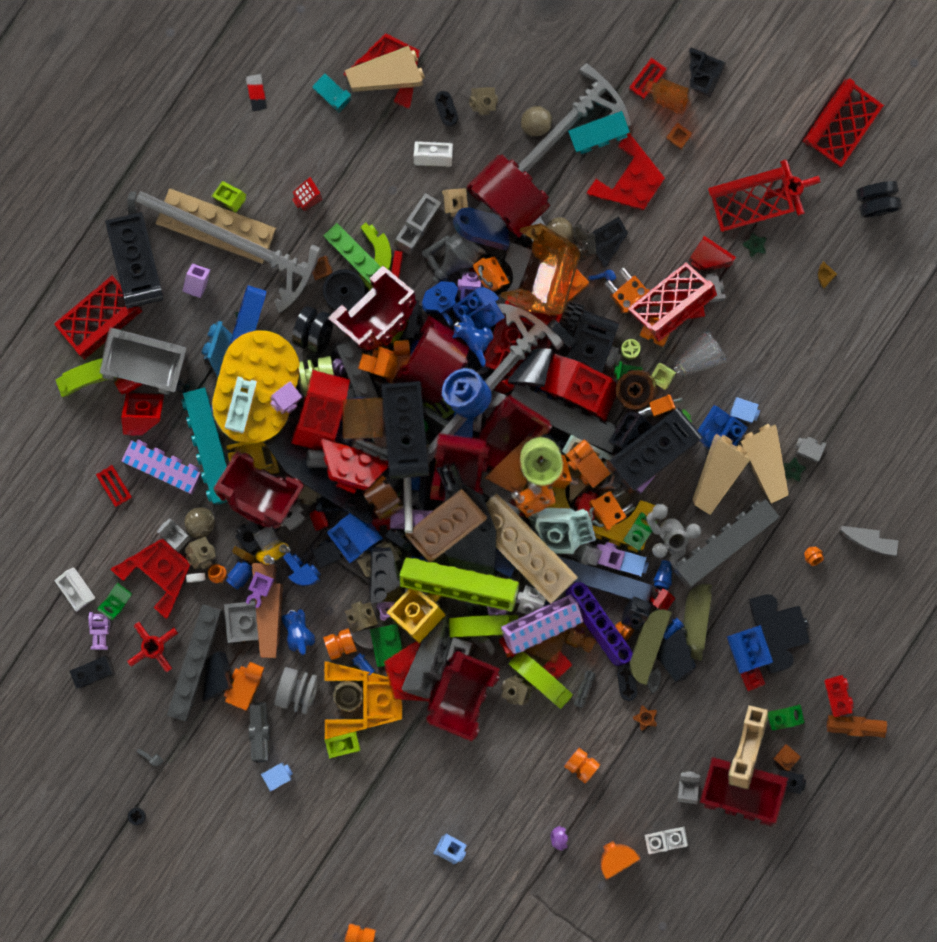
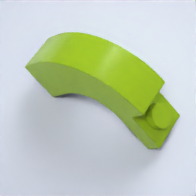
(382, 248)
(80, 377)
(479, 625)
(541, 679)

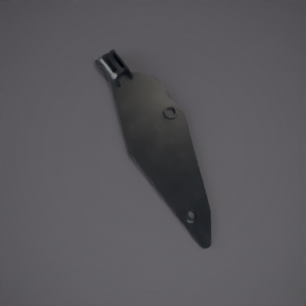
(294, 462)
(478, 547)

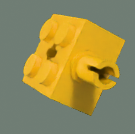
(416, 613)

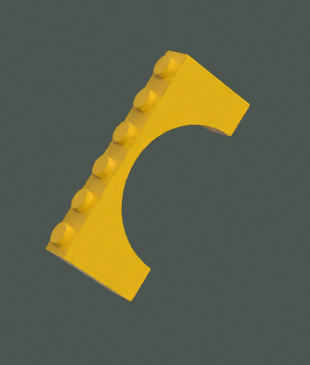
(617, 532)

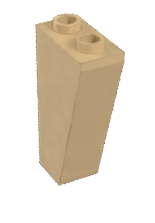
(386, 72)
(767, 462)
(719, 472)

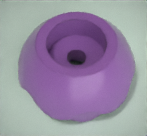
(559, 838)

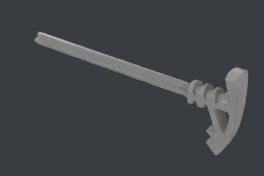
(579, 110)
(293, 267)
(517, 353)

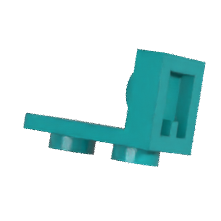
(332, 93)

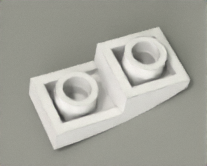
(666, 840)

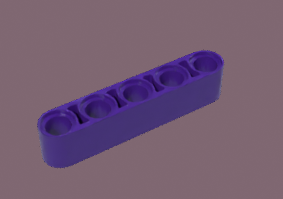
(607, 629)

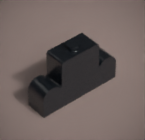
(780, 628)

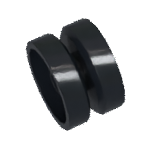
(879, 199)
(341, 280)
(312, 330)

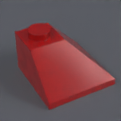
(710, 256)
(141, 412)

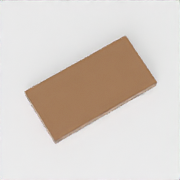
(446, 526)

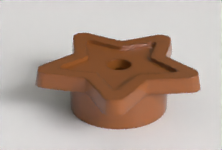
(640, 718)

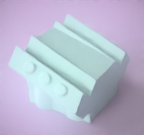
(562, 528)

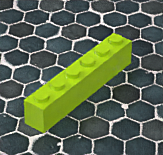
(459, 584)

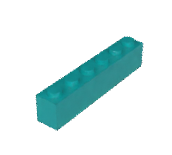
(206, 438)

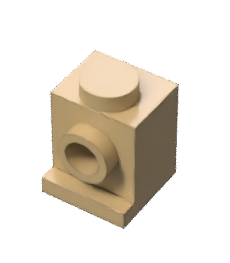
(460, 198)

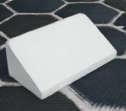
(433, 154)
(74, 589)

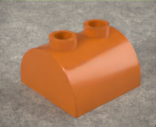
(616, 858)

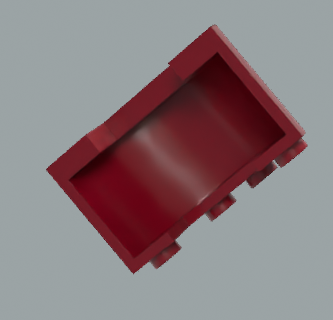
(509, 194)
(379, 313)
(433, 360)
(508, 427)
(467, 455)
(256, 492)
(459, 695)
(759, 801)

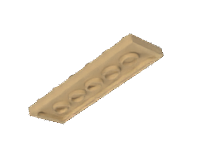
(228, 220)
(528, 551)

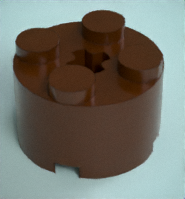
(627, 395)
(384, 498)

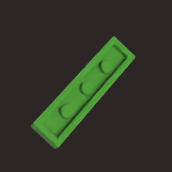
(352, 251)

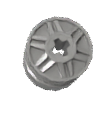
(296, 690)

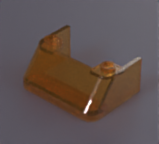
(555, 272)

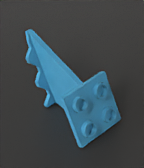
(217, 346)

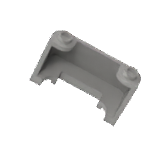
(142, 360)

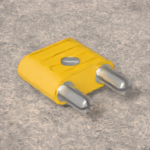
(273, 553)

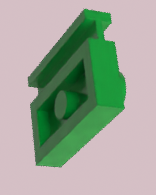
(385, 643)

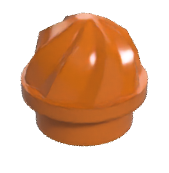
(813, 556)
(217, 573)
(624, 630)

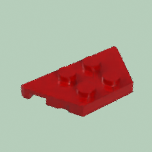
(351, 465)

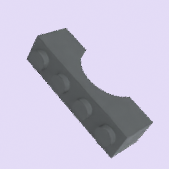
(518, 260)

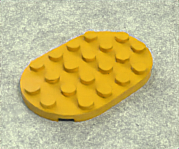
(259, 358)

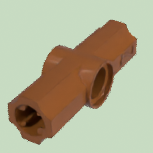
(857, 726)

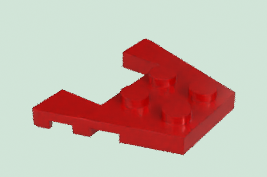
(383, 46)
(636, 184)
(163, 566)
(397, 670)

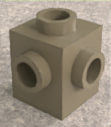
(483, 100)
(200, 553)
(361, 616)
(516, 690)

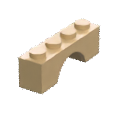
(749, 746)

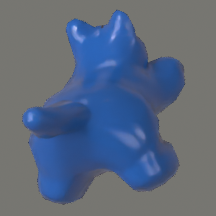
(475, 338)
(298, 634)

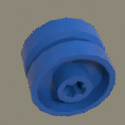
(466, 393)

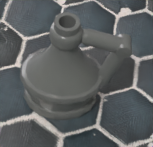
(458, 255)

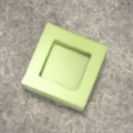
(663, 375)

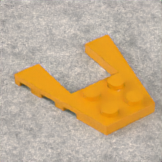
(377, 701)

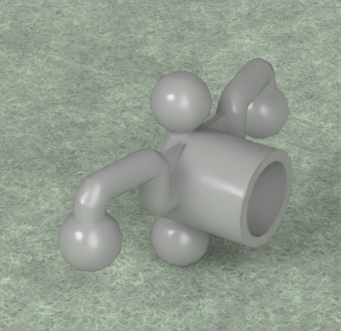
(666, 530)

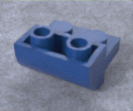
(480, 307)
(722, 424)
(354, 537)
(304, 575)
(749, 649)

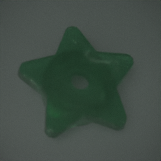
(760, 245)
(798, 469)

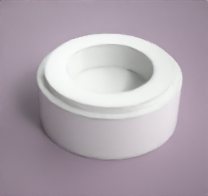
(198, 577)

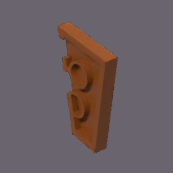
(509, 472)

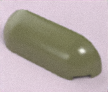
(696, 618)
(648, 645)

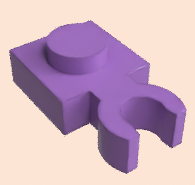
(260, 586)

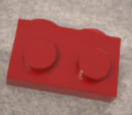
(838, 696)

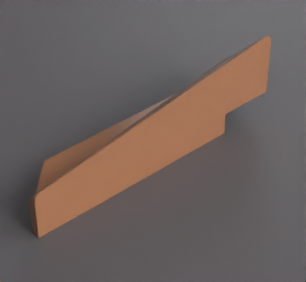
(269, 613)

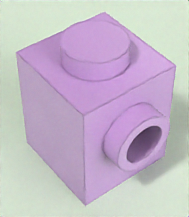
(196, 280)
(285, 399)
(610, 556)

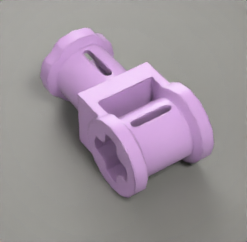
(99, 630)

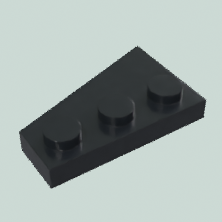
(384, 577)

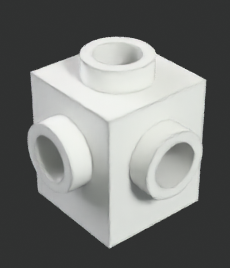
(530, 600)

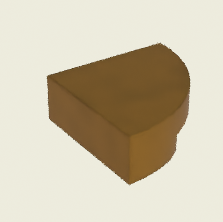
(825, 274)
(244, 555)

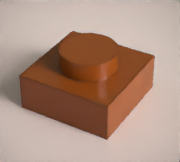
(679, 136)
(322, 268)
(786, 757)

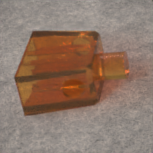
(675, 97)

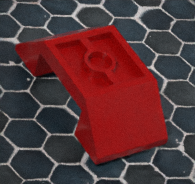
(580, 386)
(321, 410)

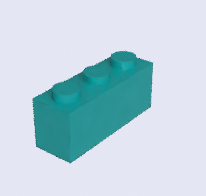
(599, 132)

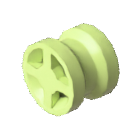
(633, 344)

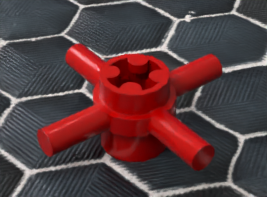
(800, 185)
(158, 654)

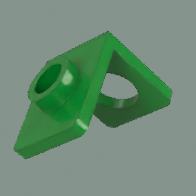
(622, 369)
(638, 533)
(115, 601)
(785, 717)

